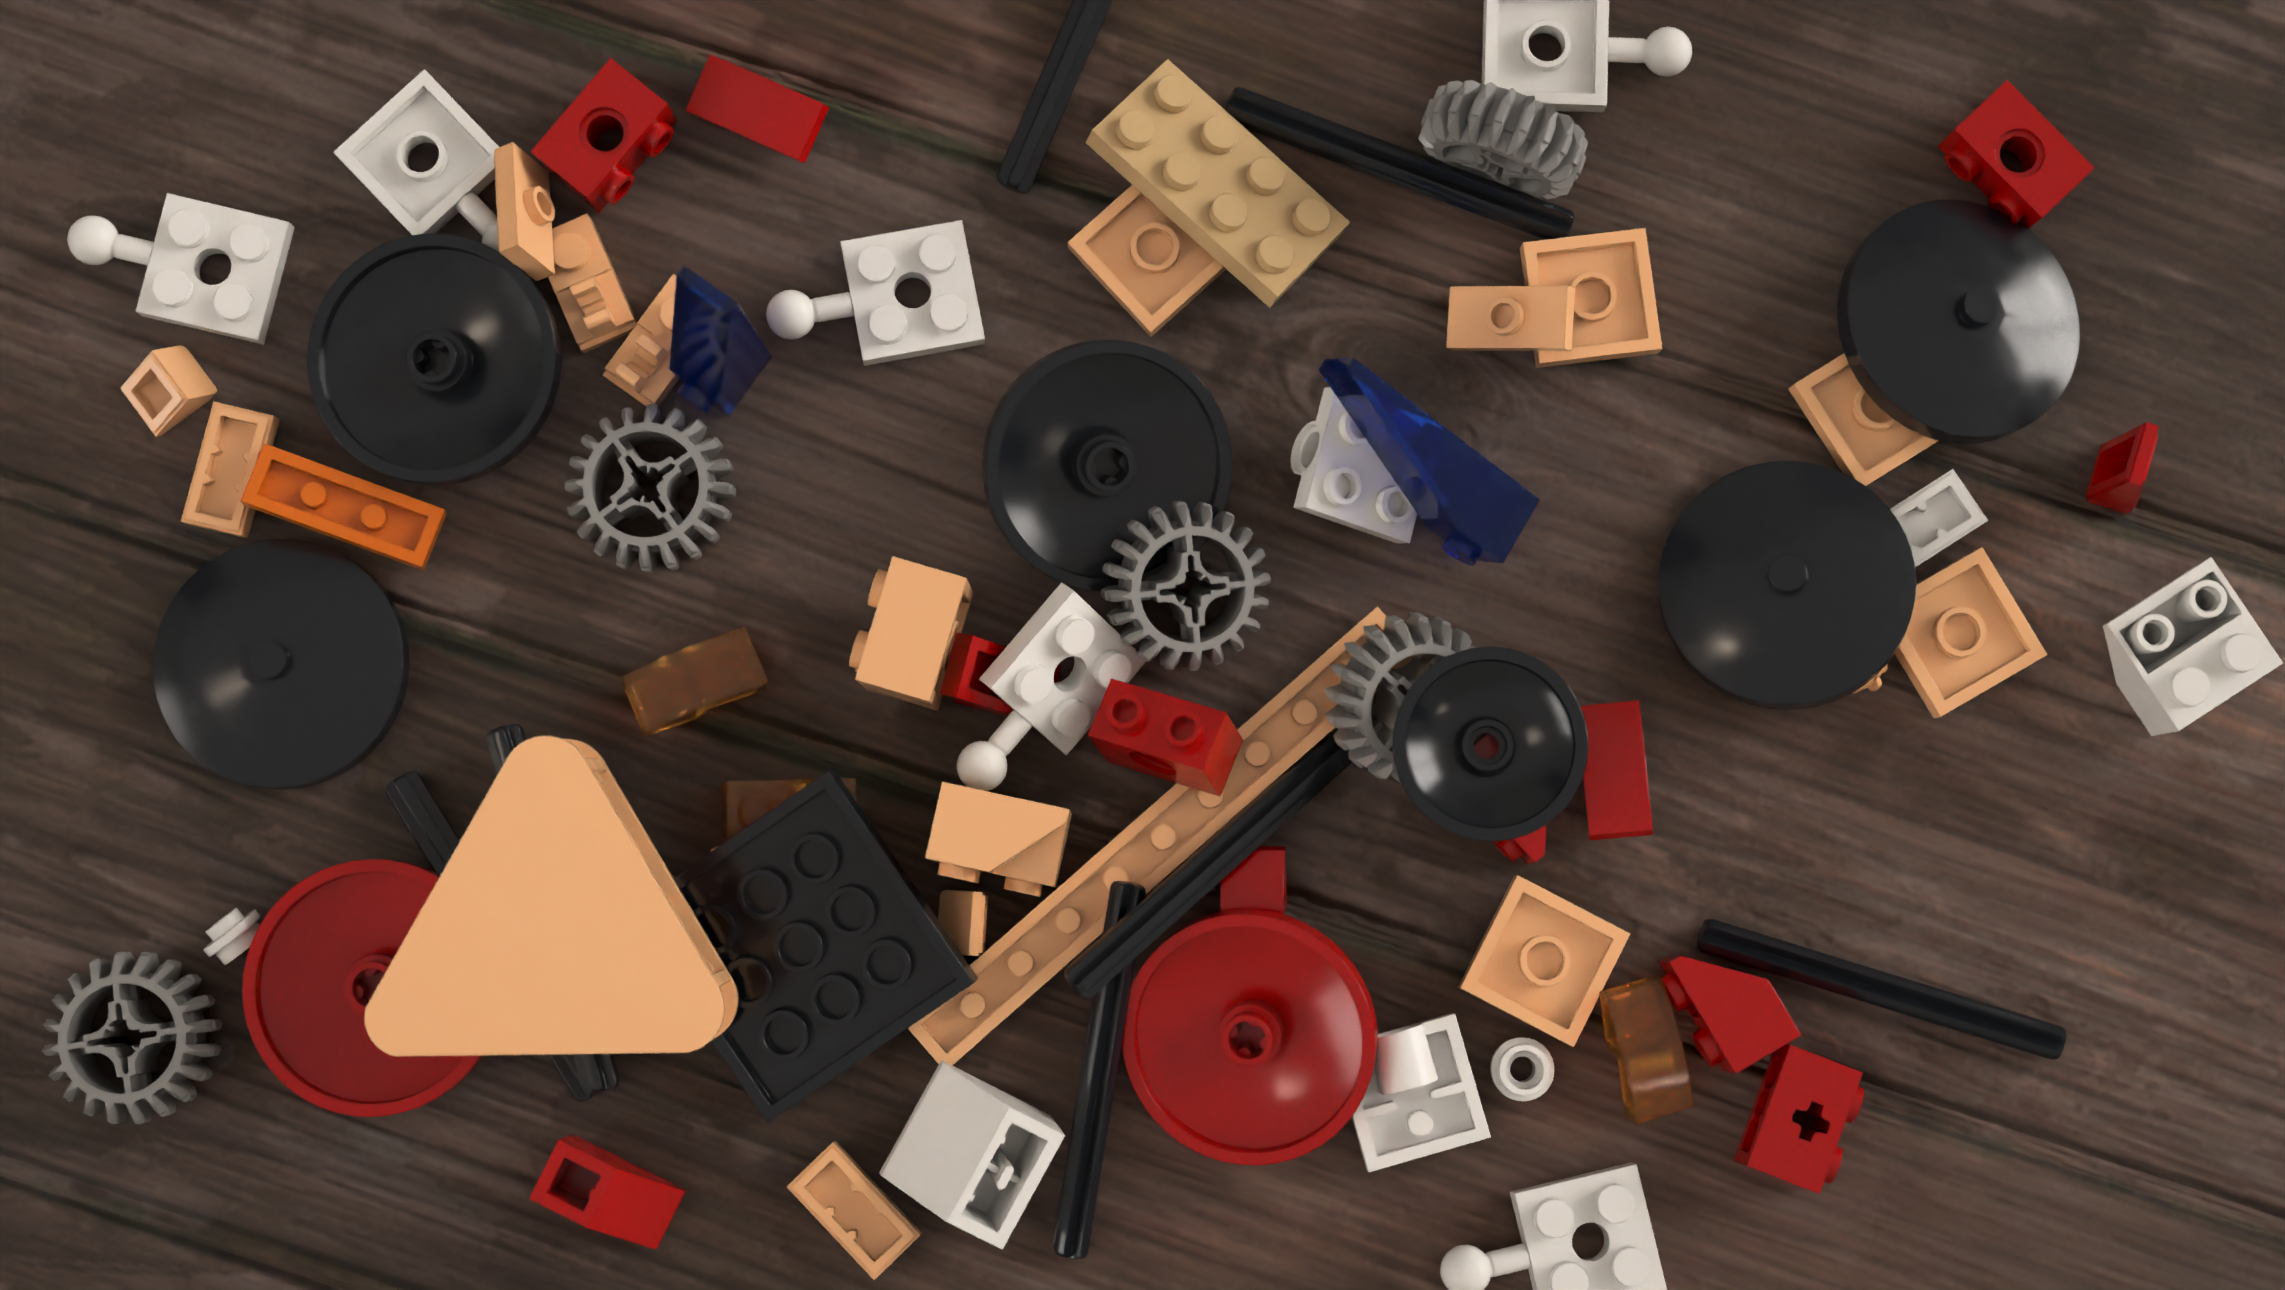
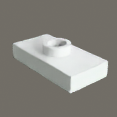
(1938, 516)

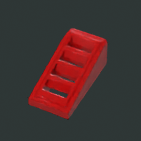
(2122, 469)

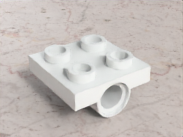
(1346, 478)
(1419, 1096)

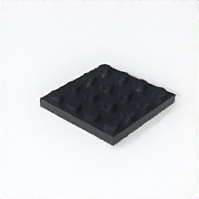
(820, 942)

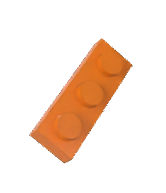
(343, 507)

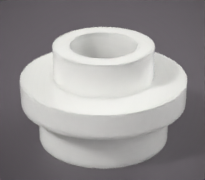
(232, 935)
(1542, 1069)

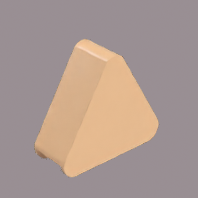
(553, 930)

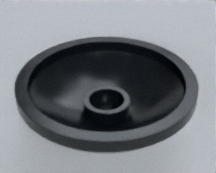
(1536, 736)

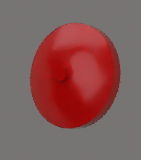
(315, 974)
(1250, 1037)

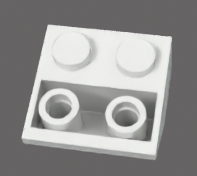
(2186, 649)
(972, 1154)

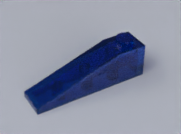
(712, 345)
(1442, 477)

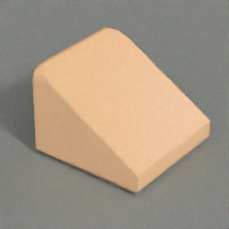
(168, 388)
(965, 919)

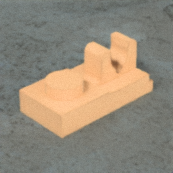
(588, 286)
(644, 357)

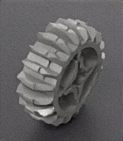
(1504, 138)
(620, 446)
(1188, 611)
(1369, 729)
(132, 1062)

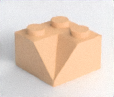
(911, 632)
(999, 837)

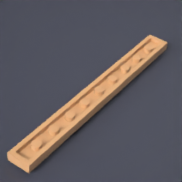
(1139, 854)

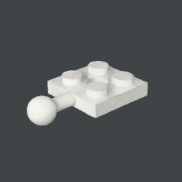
(1580, 74)
(429, 198)
(184, 239)
(883, 325)
(1025, 682)
(1546, 1224)

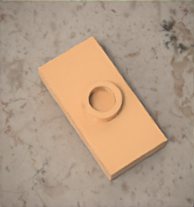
(524, 211)
(1510, 318)
(224, 468)
(854, 1210)

